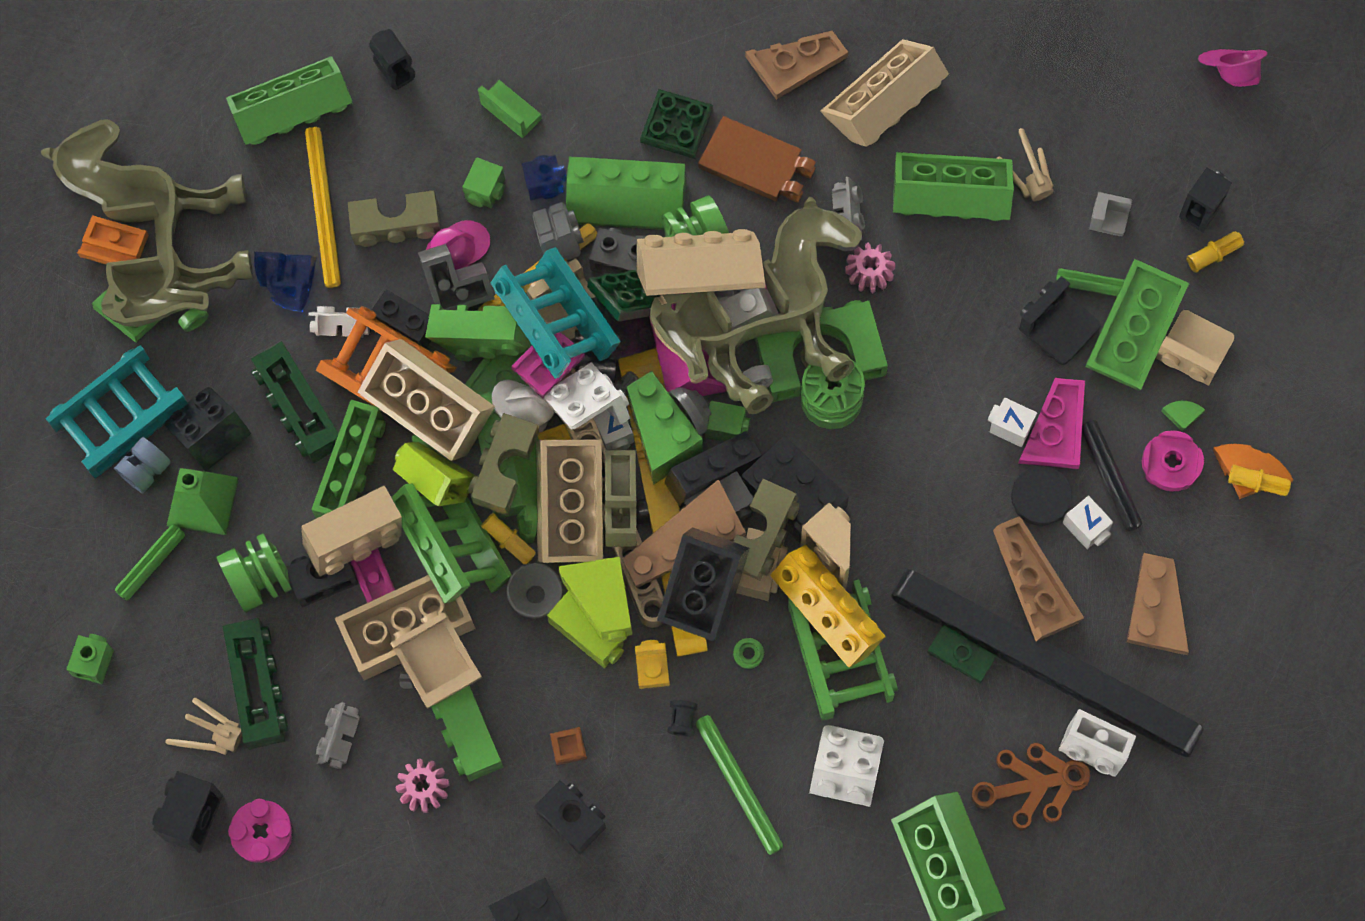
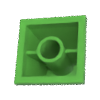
(202, 501)

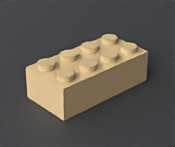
(426, 399)
(372, 625)

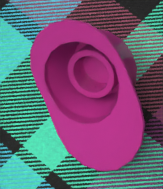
(1236, 66)
(465, 241)

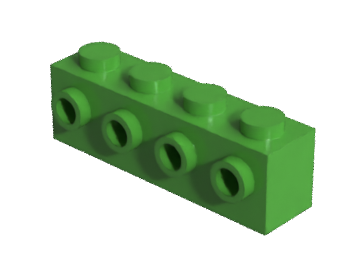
(350, 458)

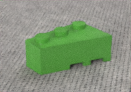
(476, 332)
(662, 427)

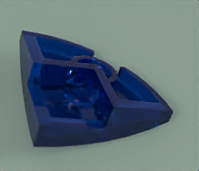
(286, 277)

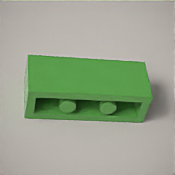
(468, 735)

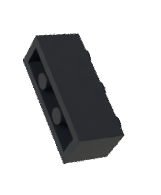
(713, 464)

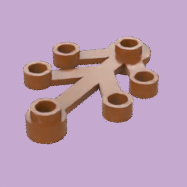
(1036, 784)

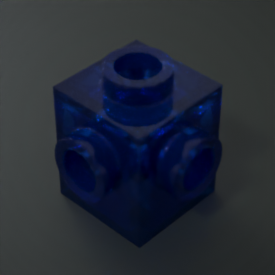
(544, 177)

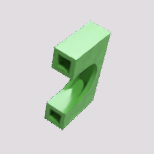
(850, 324)

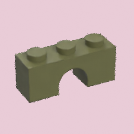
(418, 220)
(510, 438)
(777, 507)

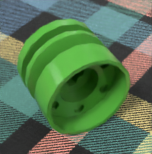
(704, 218)
(832, 407)
(254, 572)

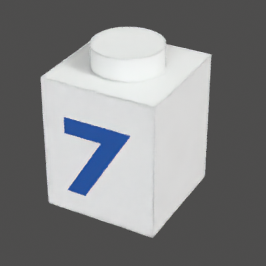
(1011, 421)
(612, 433)
(1088, 523)

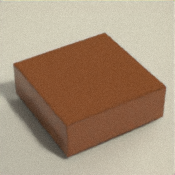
(568, 746)

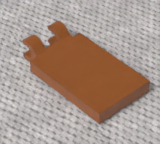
(755, 161)

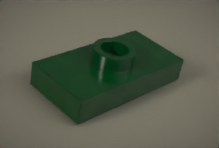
(961, 654)

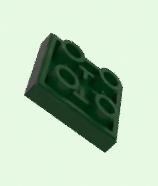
(676, 123)
(622, 295)

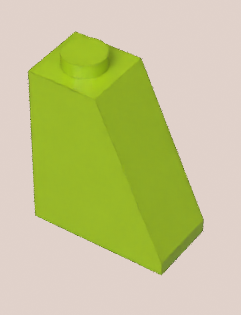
(432, 474)
(600, 595)
(574, 625)

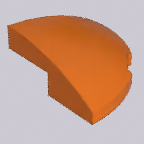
(1248, 458)

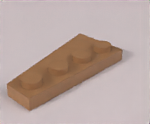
(657, 554)
(1036, 583)

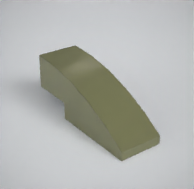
(620, 498)

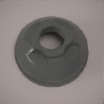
(693, 407)
(531, 577)

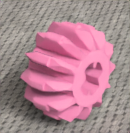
(870, 277)
(411, 792)

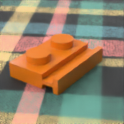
(111, 241)

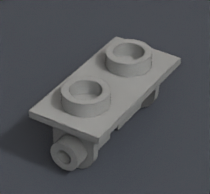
(848, 198)
(332, 746)

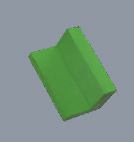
(509, 108)

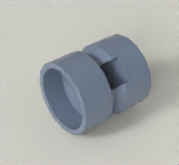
(142, 465)

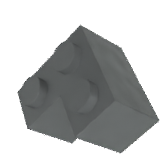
(451, 286)

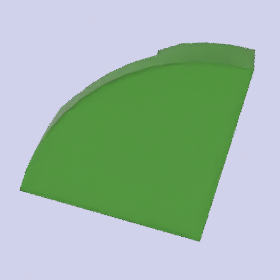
(1183, 413)
(527, 523)

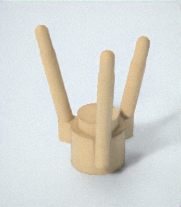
(1038, 183)
(226, 736)

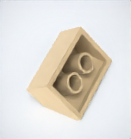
(829, 539)

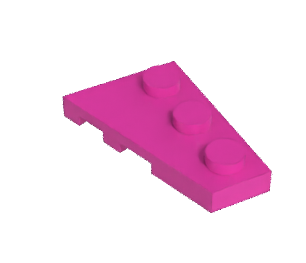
(1058, 429)

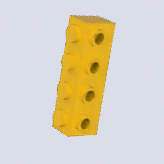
(827, 605)

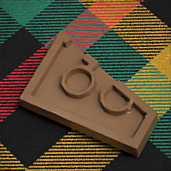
(795, 63)
(1157, 607)

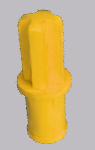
(1215, 251)
(1258, 480)
(508, 539)

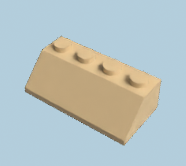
(886, 92)
(700, 262)
(569, 500)

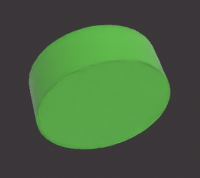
(192, 319)

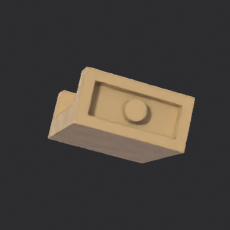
(435, 658)

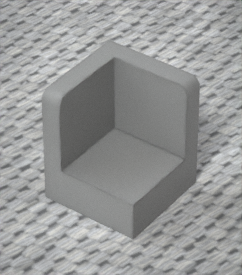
(1110, 214)

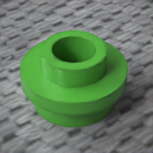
(751, 644)

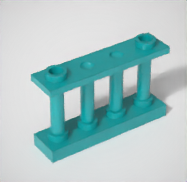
(573, 298)
(121, 440)

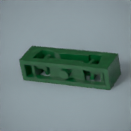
(271, 364)
(264, 731)

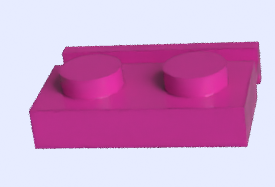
(535, 374)

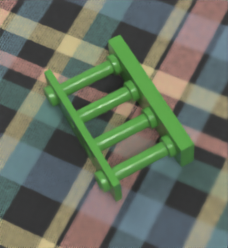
(437, 556)
(820, 670)

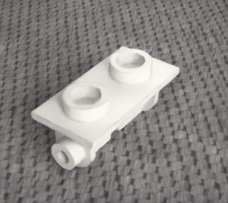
(327, 322)

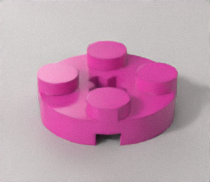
(1186, 451)
(260, 849)

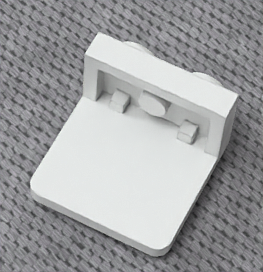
(586, 396)
(846, 765)

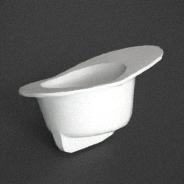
(521, 402)

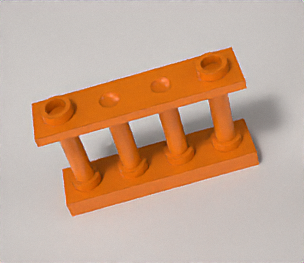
(337, 368)

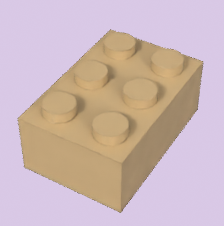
(352, 531)

